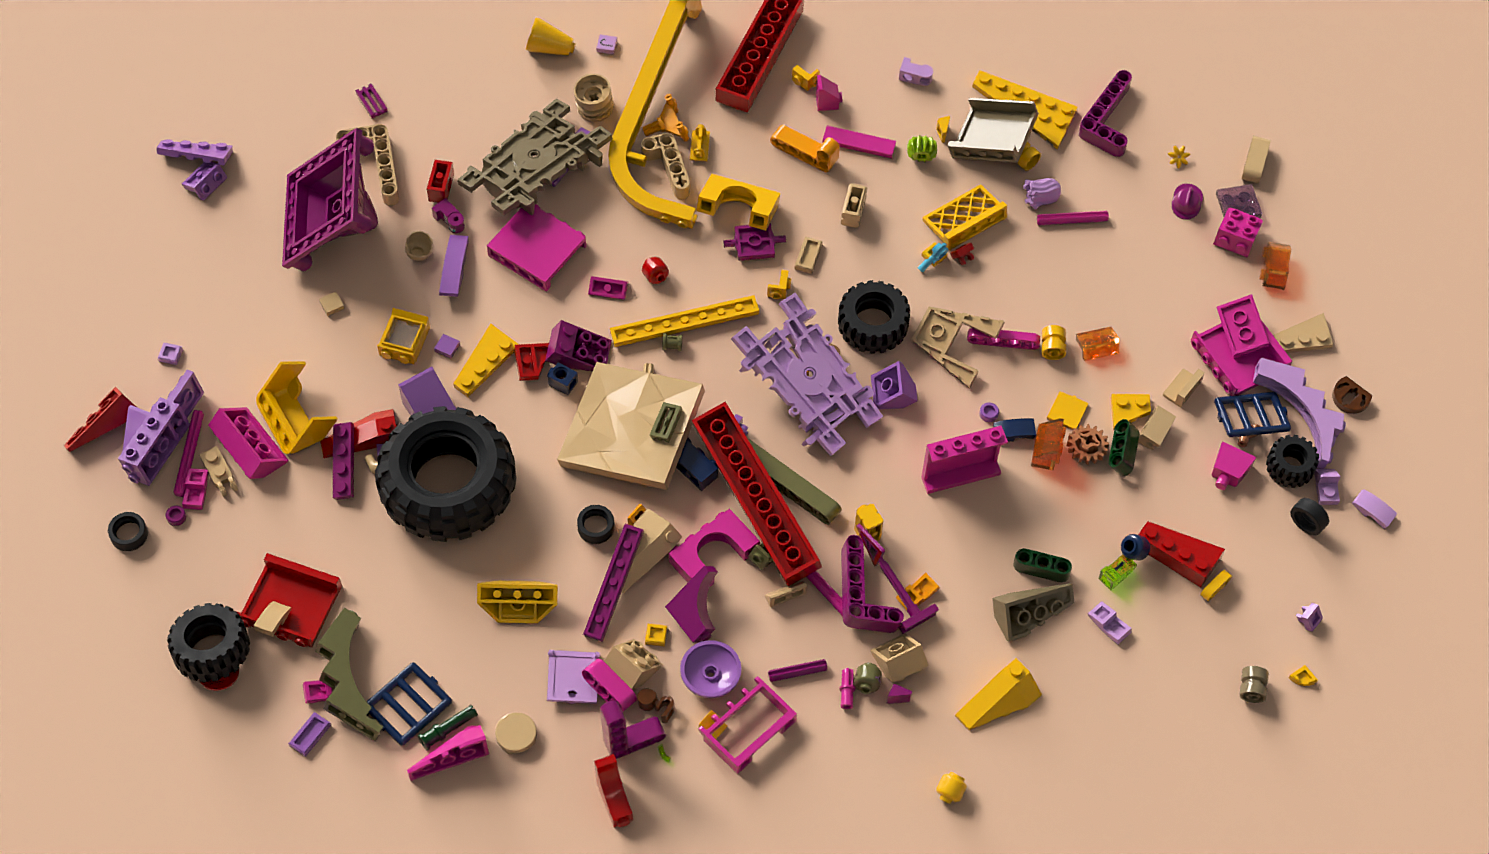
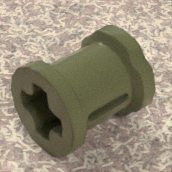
(672, 342)

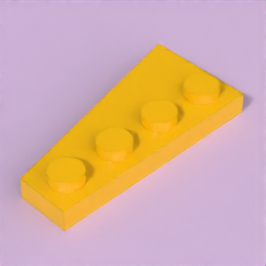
(486, 358)

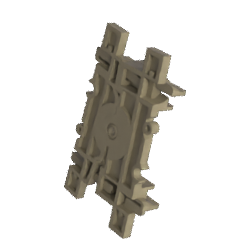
(516, 176)

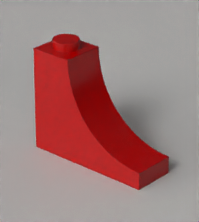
(612, 791)

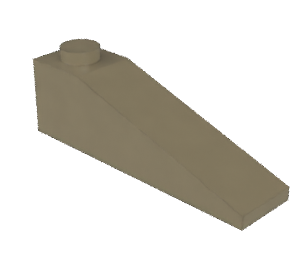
(1024, 610)

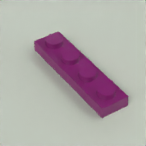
(343, 460)

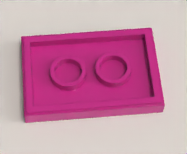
(1243, 326)

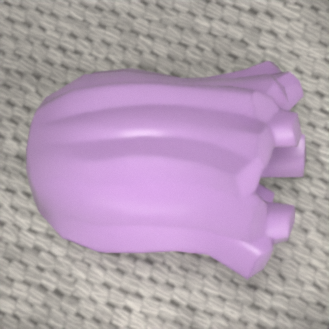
(1042, 192)

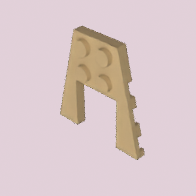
(939, 331)

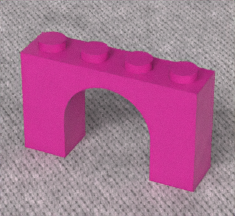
(724, 528)

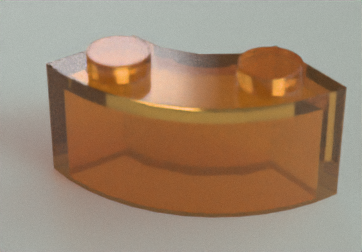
(1275, 265)

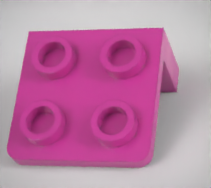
(1237, 232)

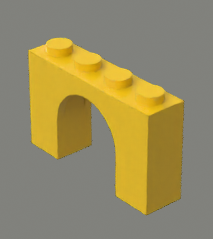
(722, 189)

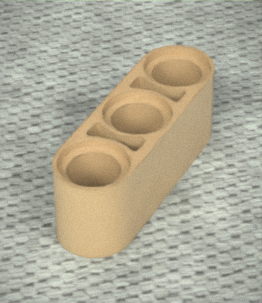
(1255, 159)

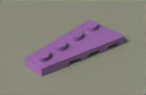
(208, 152)

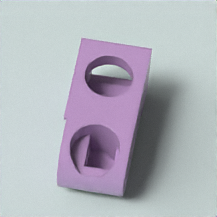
(915, 73)

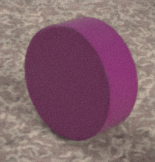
(175, 515)

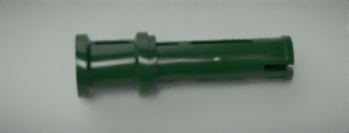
(439, 732)

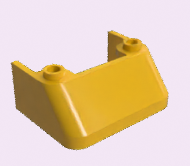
(284, 413)

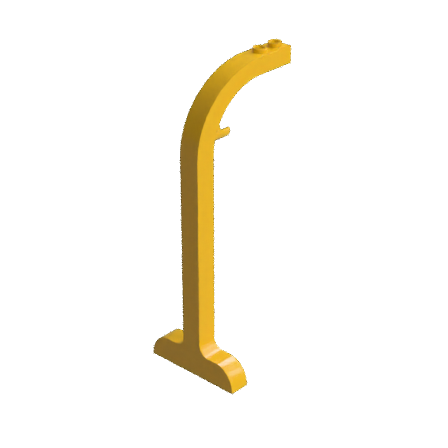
(634, 115)

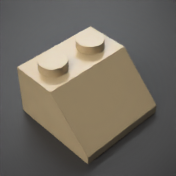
(900, 657)

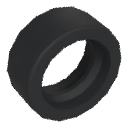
(595, 510)
(1309, 516)
(131, 544)

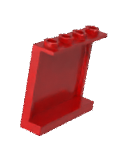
(297, 586)

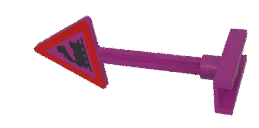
(876, 554)

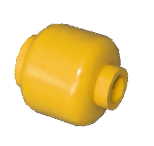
(951, 788)

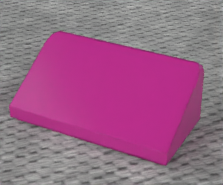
(608, 287)

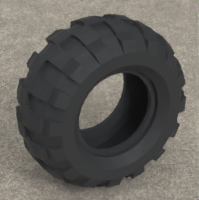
(451, 513)

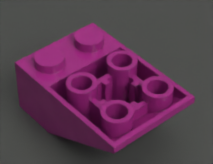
(577, 347)

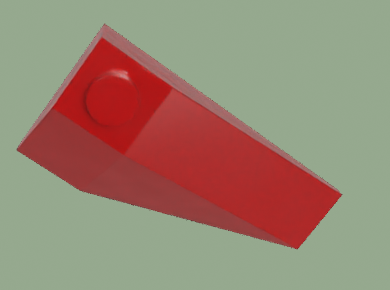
(367, 432)

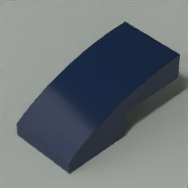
(1017, 428)

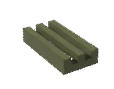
(654, 432)

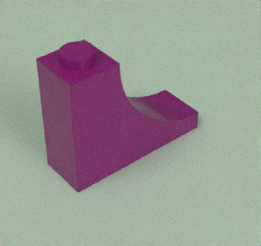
(690, 606)

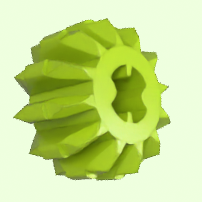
(922, 148)

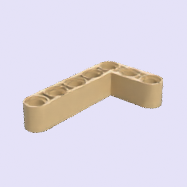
(384, 160)

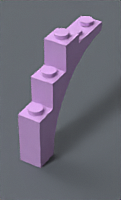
(1309, 402)

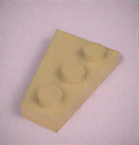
(1306, 336)

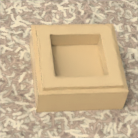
(331, 303)

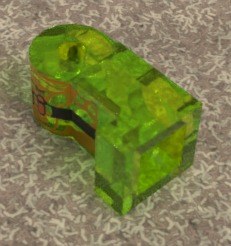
(1116, 572)

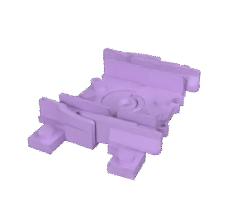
(808, 395)

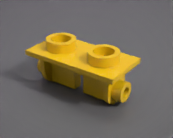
(700, 144)

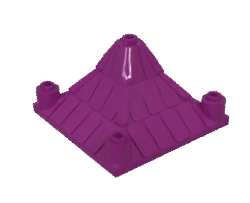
(327, 200)

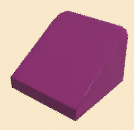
(899, 695)

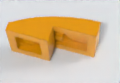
(920, 590)

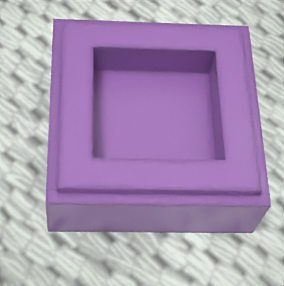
(447, 346)

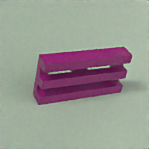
(359, 93)

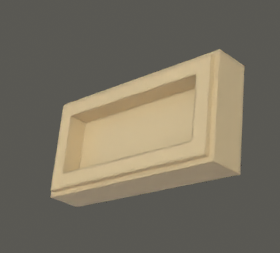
(808, 255)

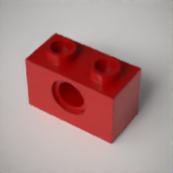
(440, 181)

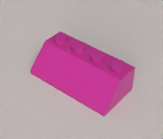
(247, 442)

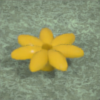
(1178, 156)

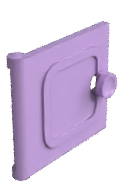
(566, 676)

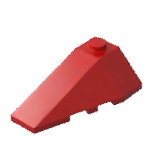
(111, 415)

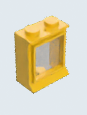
(404, 336)

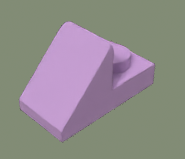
(1327, 486)

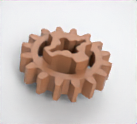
(1079, 441)

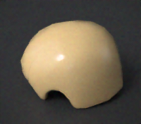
(418, 245)

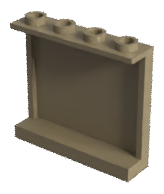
(995, 130)

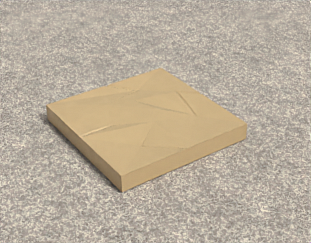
(616, 421)

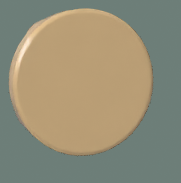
(516, 732)

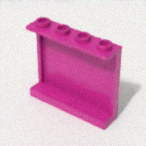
(535, 246)
(1232, 372)
(962, 459)

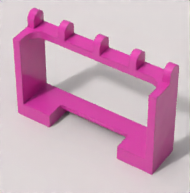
(780, 725)

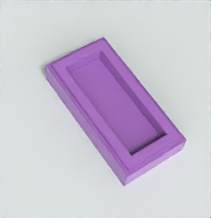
(309, 734)

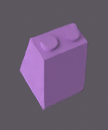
(424, 392)

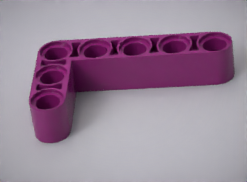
(1092, 125)
(854, 586)
(626, 740)

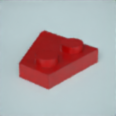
(530, 360)

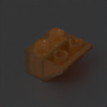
(1048, 444)

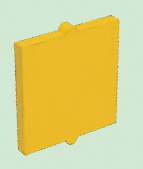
(1069, 409)

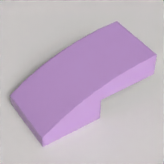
(1371, 505)
(1109, 623)

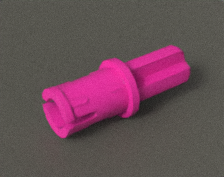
(847, 688)

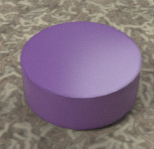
(989, 412)

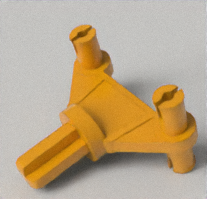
(668, 121)

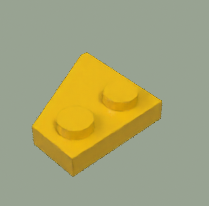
(1129, 407)

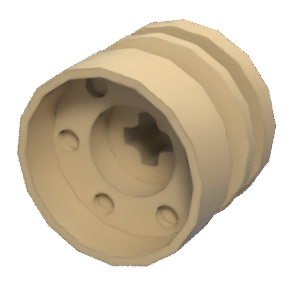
(593, 97)

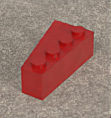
(1182, 553)

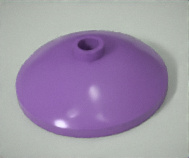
(710, 658)

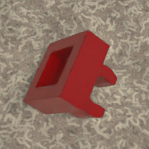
(963, 251)

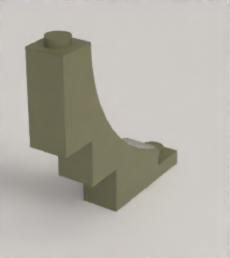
(345, 700)

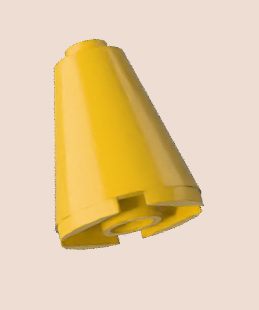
(548, 39)

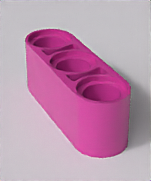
(608, 684)

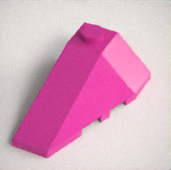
(459, 749)

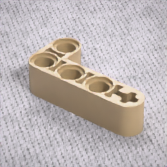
(665, 147)

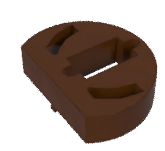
(1348, 385)

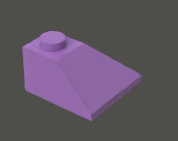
(893, 387)

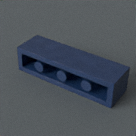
(697, 466)

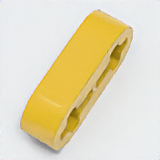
(1216, 585)

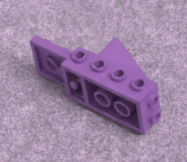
(152, 435)

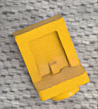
(803, 78)
(779, 291)

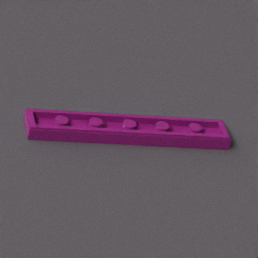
(613, 582)

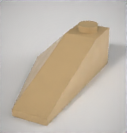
(656, 542)

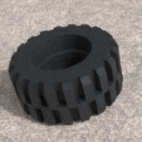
(874, 296)
(213, 662)

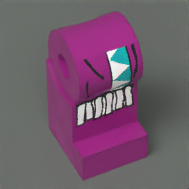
(450, 215)

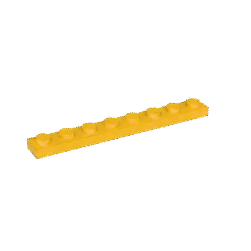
(684, 321)

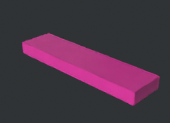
(861, 142)

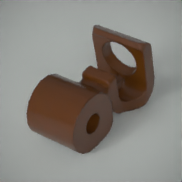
(648, 700)

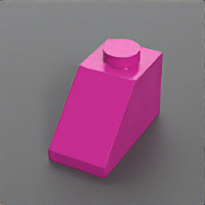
(827, 94)

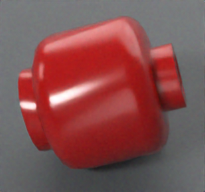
(655, 270)

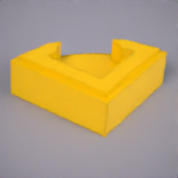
(1303, 677)

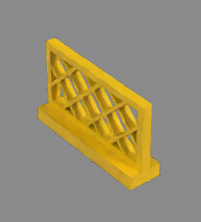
(973, 224)

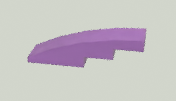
(453, 266)

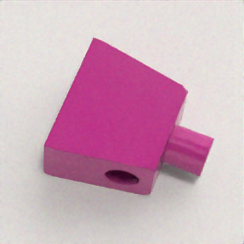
(1231, 466)

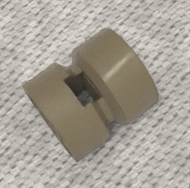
(1253, 683)

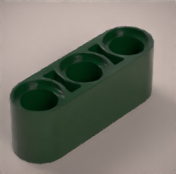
(1124, 447)
(1052, 562)

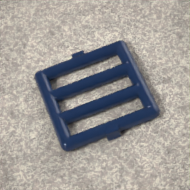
(1256, 399)
(415, 726)

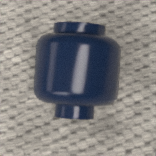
(1135, 547)

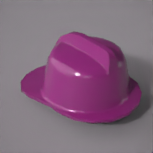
(1187, 201)

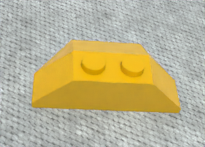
(517, 600)

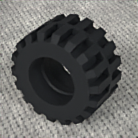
(1298, 449)

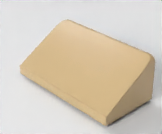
(786, 593)

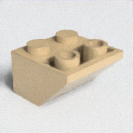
(632, 663)

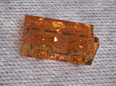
(1098, 343)

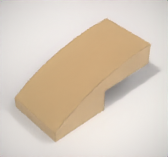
(271, 618)

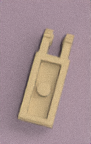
(218, 469)

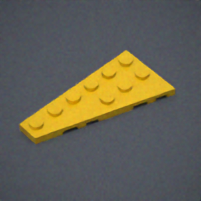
(1053, 115)

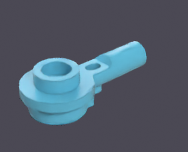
(939, 251)

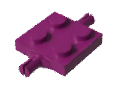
(754, 242)

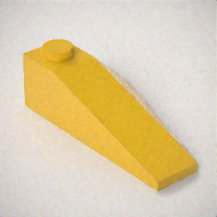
(1006, 693)

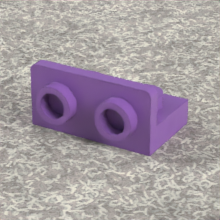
(205, 179)

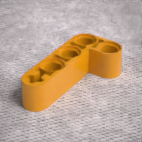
(806, 149)

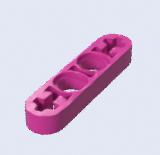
(1006, 338)

